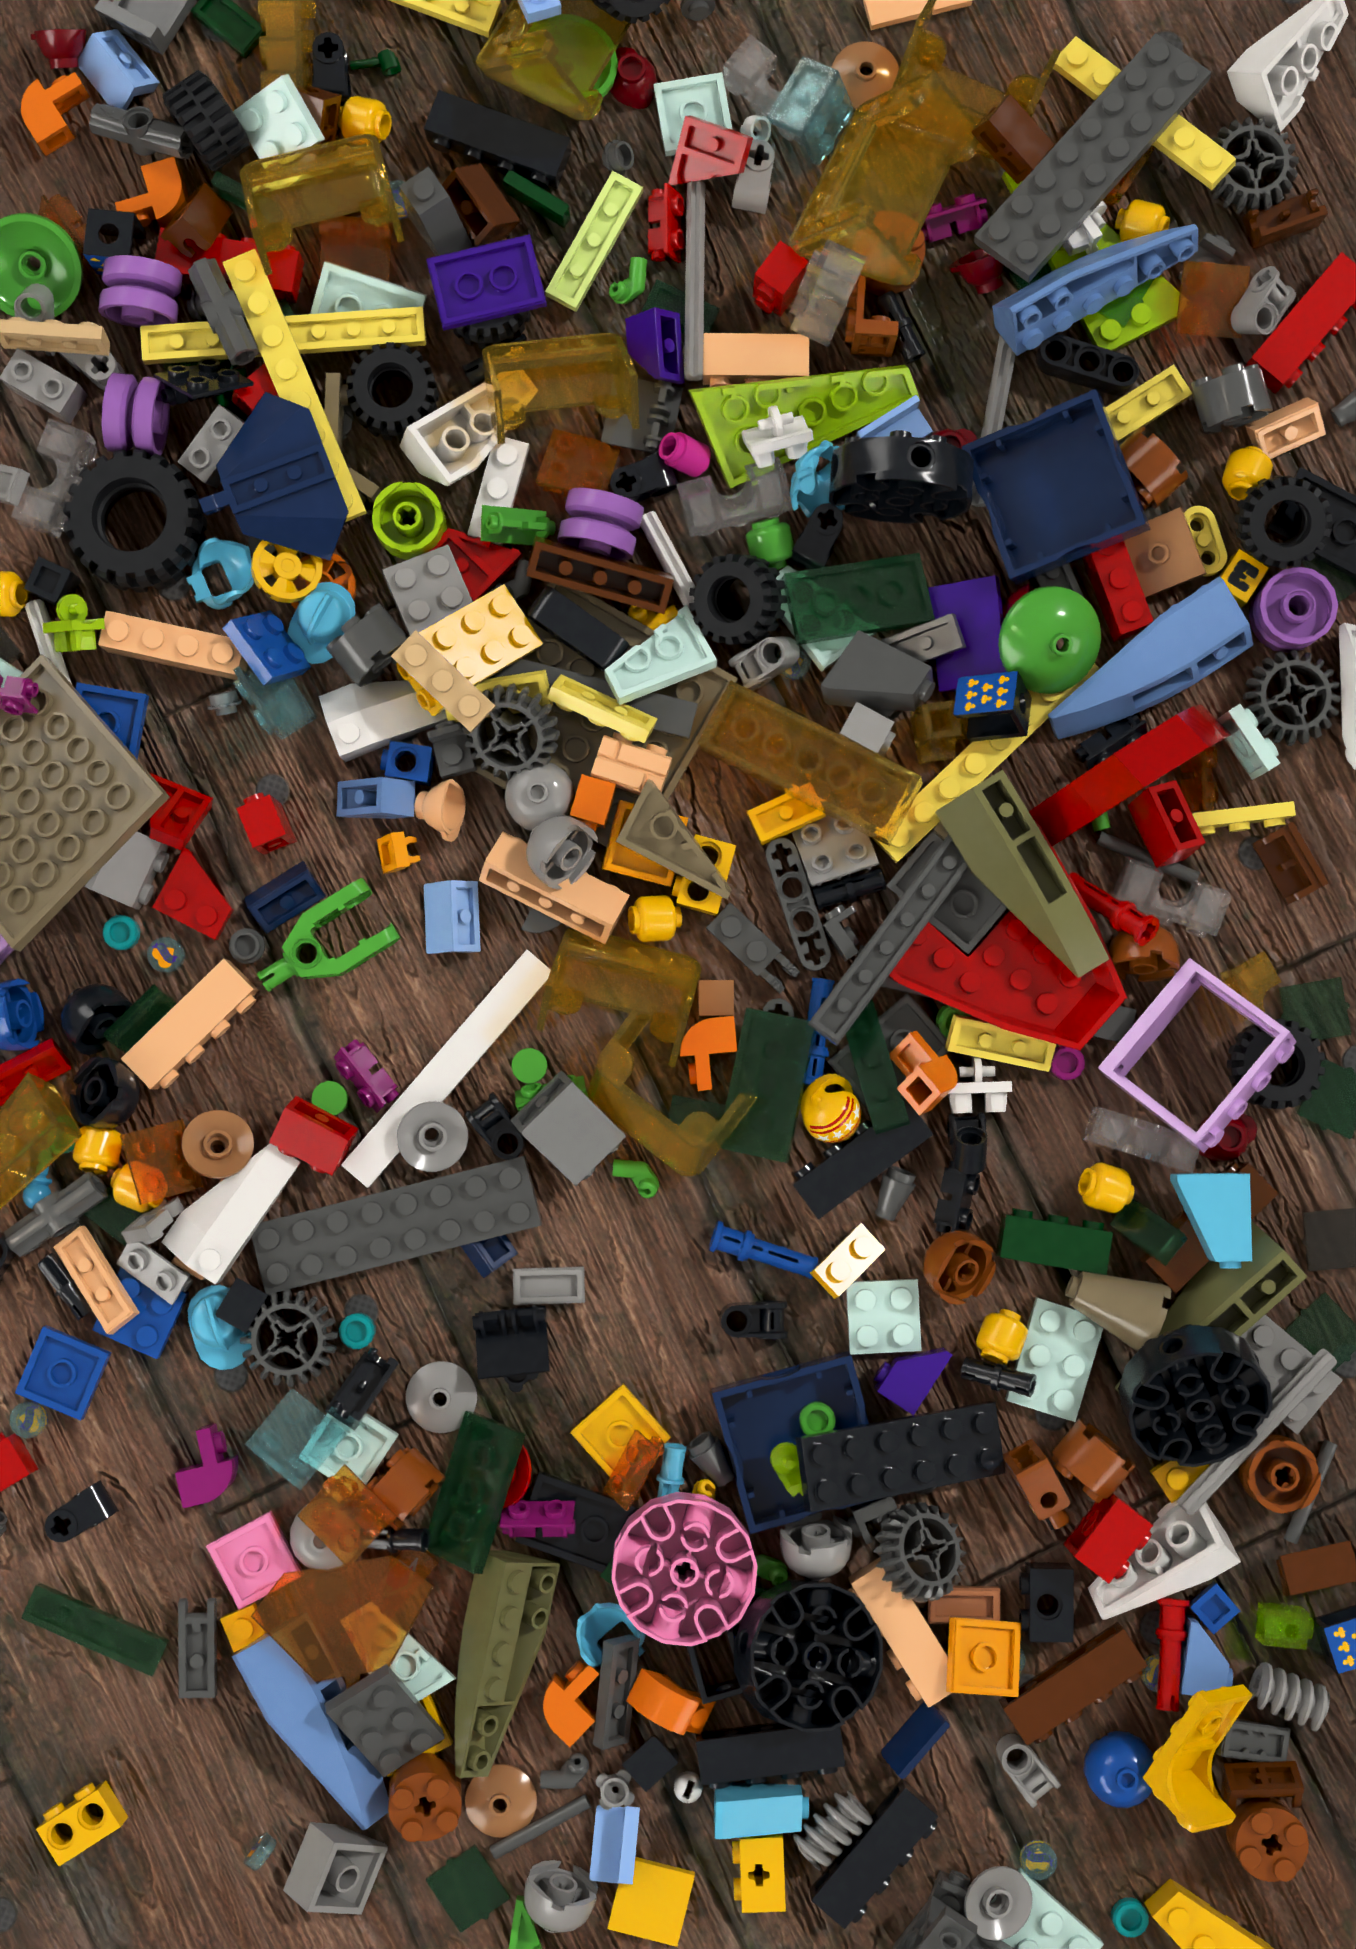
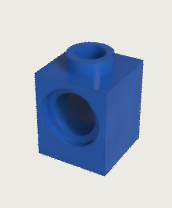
(424, 762)

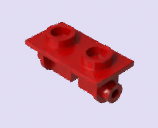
(666, 208)

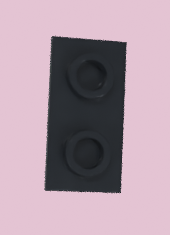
(1122, 733)
(957, 1211)

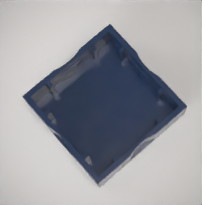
(1056, 487)
(766, 1412)

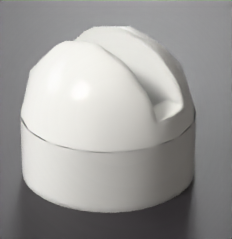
(758, 124)
(681, 1783)

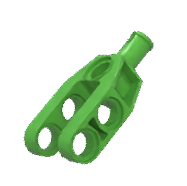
(303, 935)

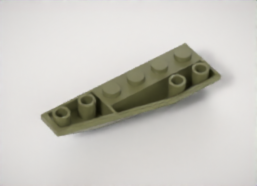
(1021, 870)
(1236, 1295)
(497, 1651)

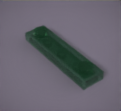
(876, 1072)
(95, 1629)

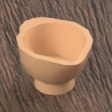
(442, 808)

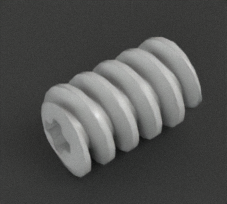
(1291, 1694)
(832, 1830)

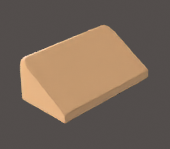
(1287, 428)

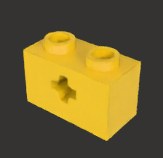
(762, 1891)

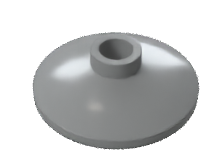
(438, 1152)
(443, 1378)
(1007, 1912)

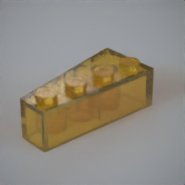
(287, 40)
(32, 1134)

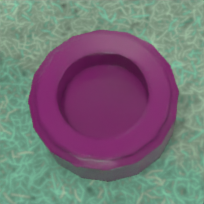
(1067, 1063)

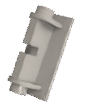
(154, 1271)

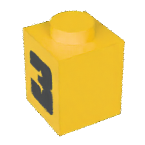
(1243, 576)

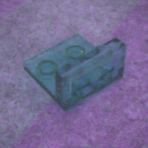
(813, 107)
(279, 705)
(295, 1439)

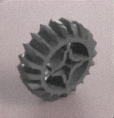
(1276, 160)
(1289, 683)
(518, 743)
(300, 1350)
(930, 1572)

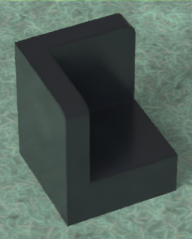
(51, 581)
(241, 1305)
(649, 1762)

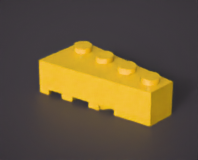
(1197, 1924)

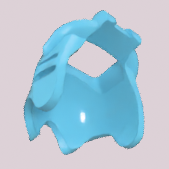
(808, 486)
(236, 564)
(595, 1625)

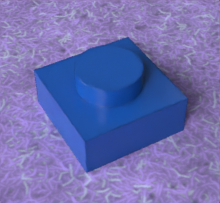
(1213, 1607)

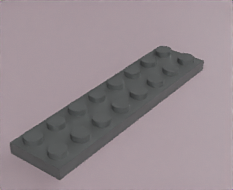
(1092, 157)
(396, 1225)

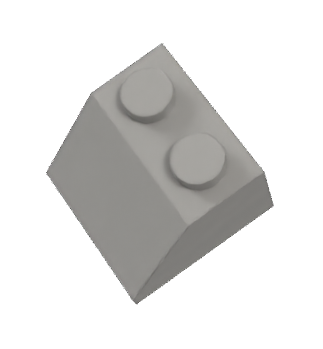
(131, 871)
(334, 1869)

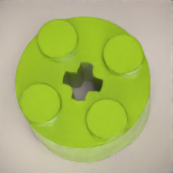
(417, 503)

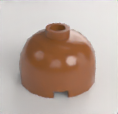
(1152, 961)
(958, 1266)

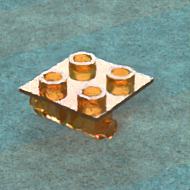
(356, 245)
(1208, 298)
(576, 463)
(158, 1162)
(346, 1515)

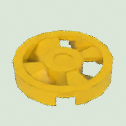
(285, 569)

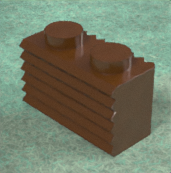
(480, 204)

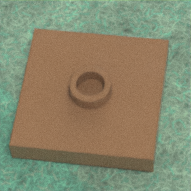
(1165, 554)

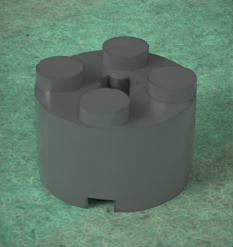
(1231, 399)
(367, 645)

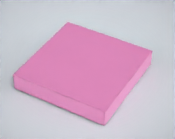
(253, 1559)

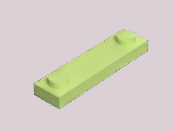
(594, 241)

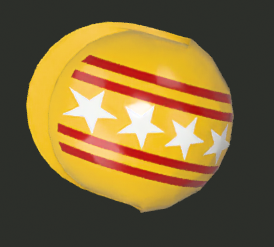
(830, 1115)

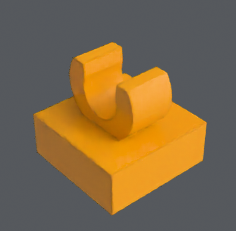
(394, 852)

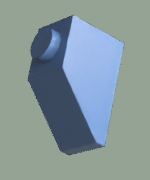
(376, 798)
(1202, 1662)

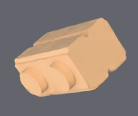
(630, 765)

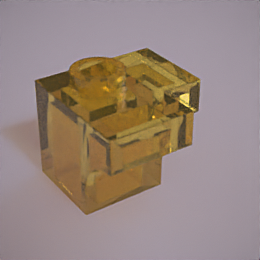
(937, 731)
(1252, 978)

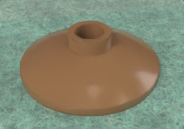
(870, 55)
(222, 1129)
(503, 1783)

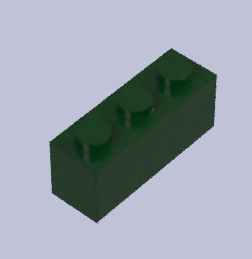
(1054, 1242)

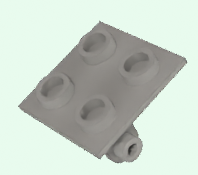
(833, 850)

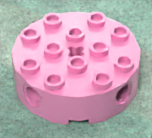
(704, 1599)

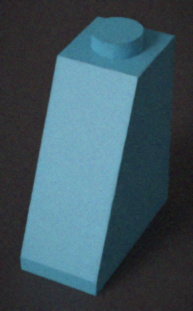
(1219, 1214)
(758, 1810)

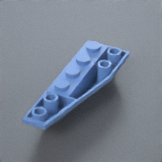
(1087, 285)
(1159, 662)
(297, 1713)

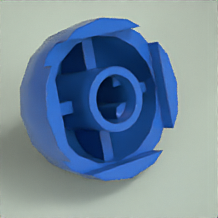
(19, 1016)
(1117, 1768)

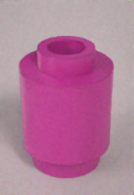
(684, 453)

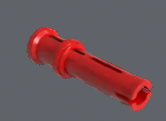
(1121, 914)
(1171, 1635)

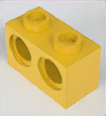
(712, 902)
(85, 1827)

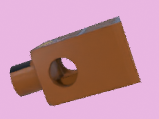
(1038, 1483)

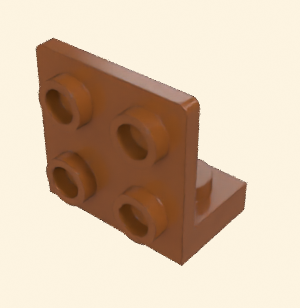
(872, 335)

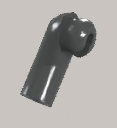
(569, 1774)

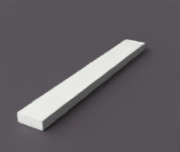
(450, 1063)

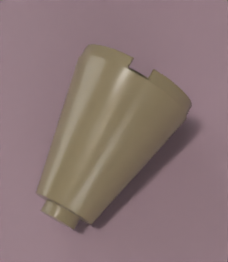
(1120, 1305)

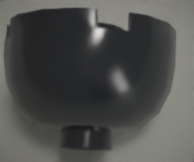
(90, 1013)
(105, 1093)

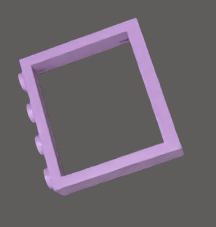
(1156, 1019)

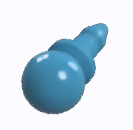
(37, 1189)

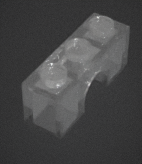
(748, 74)
(826, 291)
(71, 452)
(762, 496)
(1199, 910)
(1140, 1139)

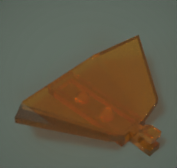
(344, 1616)

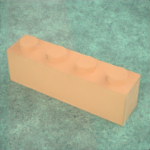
(170, 645)
(584, 905)
(190, 1025)
(906, 1632)

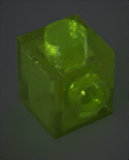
(1283, 1625)

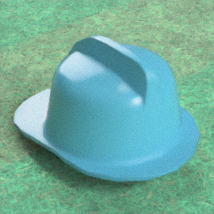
(320, 620)
(213, 1338)

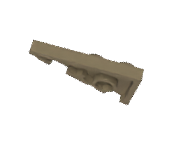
(662, 837)

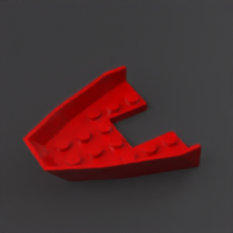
(1128, 772)
(1014, 981)

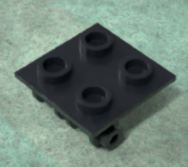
(199, 381)
(511, 1342)

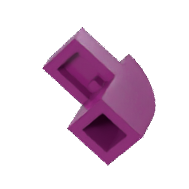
(213, 1476)

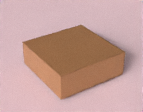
(716, 997)

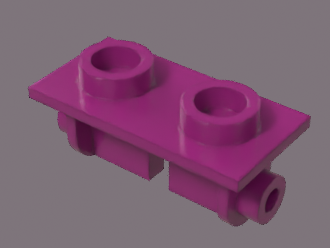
(964, 212)
(17, 694)
(356, 1066)
(553, 1517)

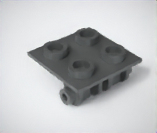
(657, 417)

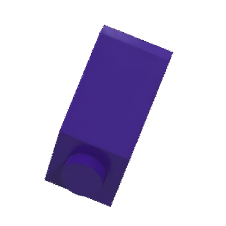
(657, 343)
(911, 1377)

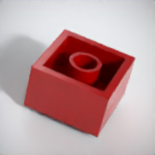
(1109, 1537)

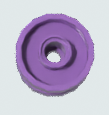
(139, 291)
(134, 414)
(601, 522)
(1308, 595)

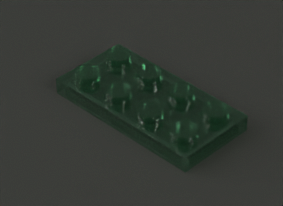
(856, 597)
(774, 1068)
(474, 1491)

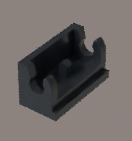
(361, 1388)

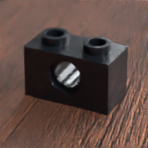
(1058, 1621)

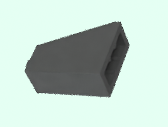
(434, 214)
(877, 677)

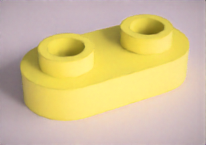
(1208, 539)

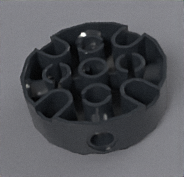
(901, 478)
(1194, 1395)
(774, 1649)

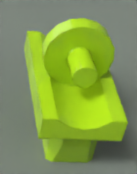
(73, 631)
(786, 1465)

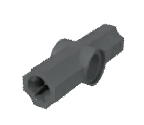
(140, 130)
(223, 311)
(56, 1214)

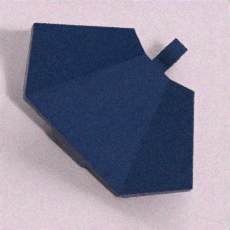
(281, 481)

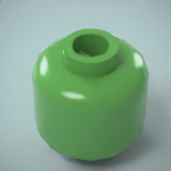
(771, 541)

